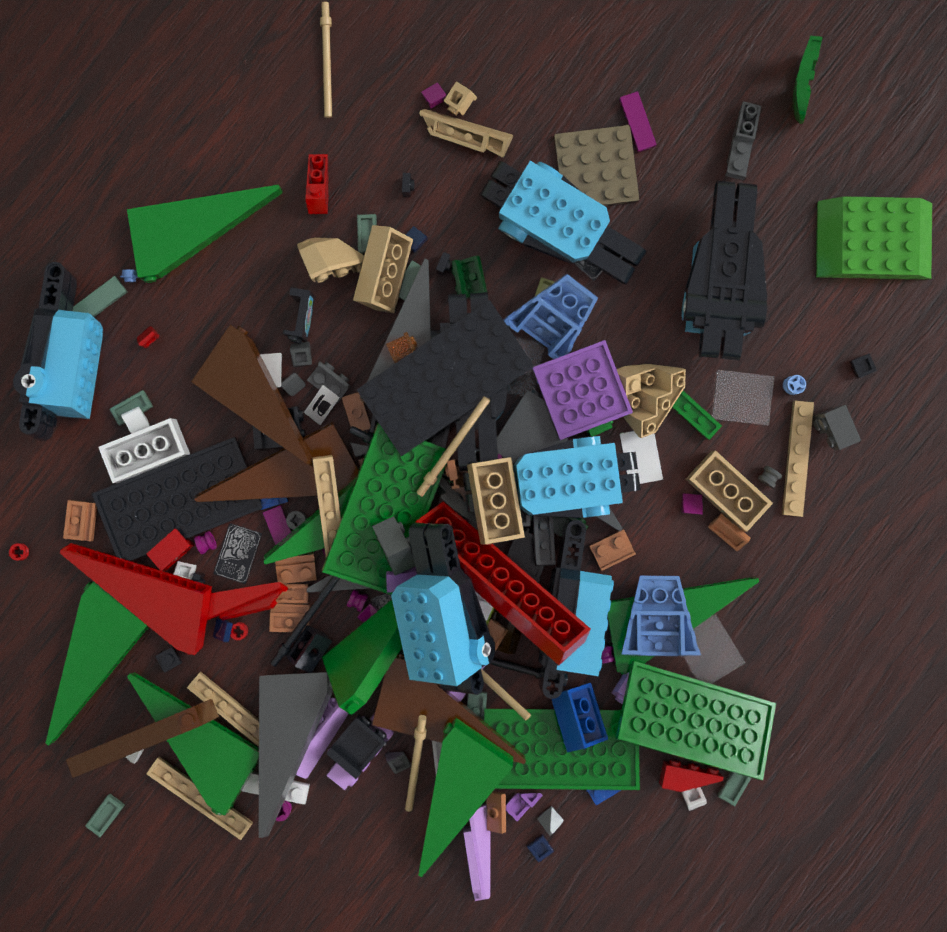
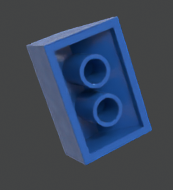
(579, 718)

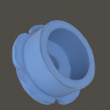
(129, 275)

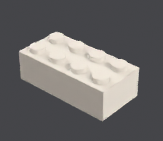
(144, 450)

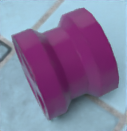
(205, 542)
(357, 600)
(607, 654)
(286, 809)

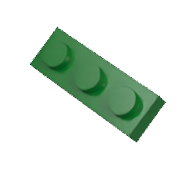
(696, 416)

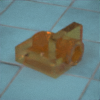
(401, 347)

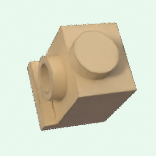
(459, 99)

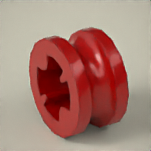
(15, 556)
(234, 635)

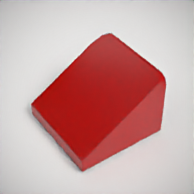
(147, 337)

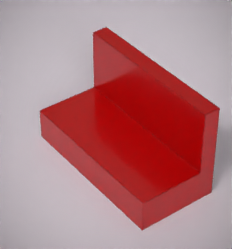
(170, 550)

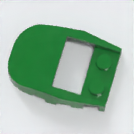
(806, 72)

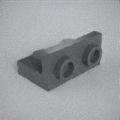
(325, 376)

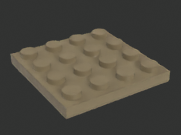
(599, 163)

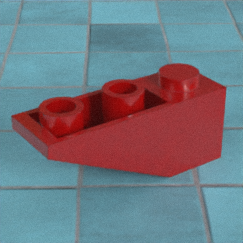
(317, 184)
(683, 777)

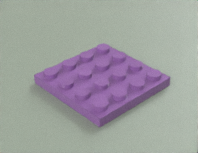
(582, 390)

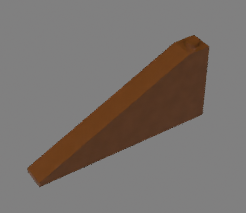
(243, 384)
(286, 474)
(405, 700)
(143, 738)

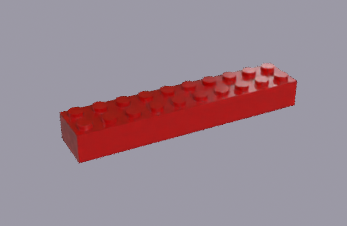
(512, 590)

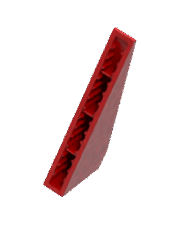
(163, 601)

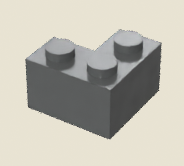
(838, 427)
(395, 545)

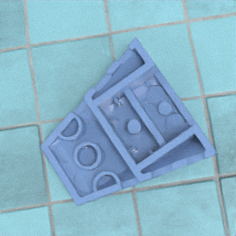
(555, 315)
(660, 620)

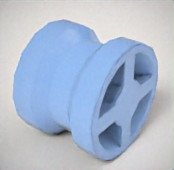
(798, 385)

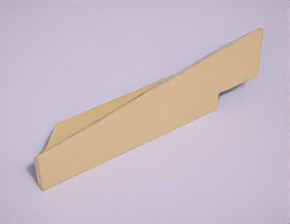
(466, 133)

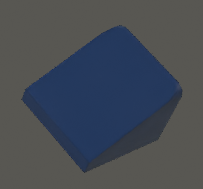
(418, 238)

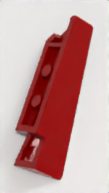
(244, 600)

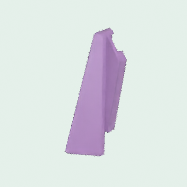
(326, 730)
(478, 853)

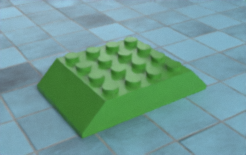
(874, 238)

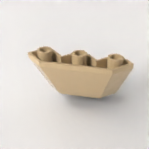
(329, 257)
(651, 394)

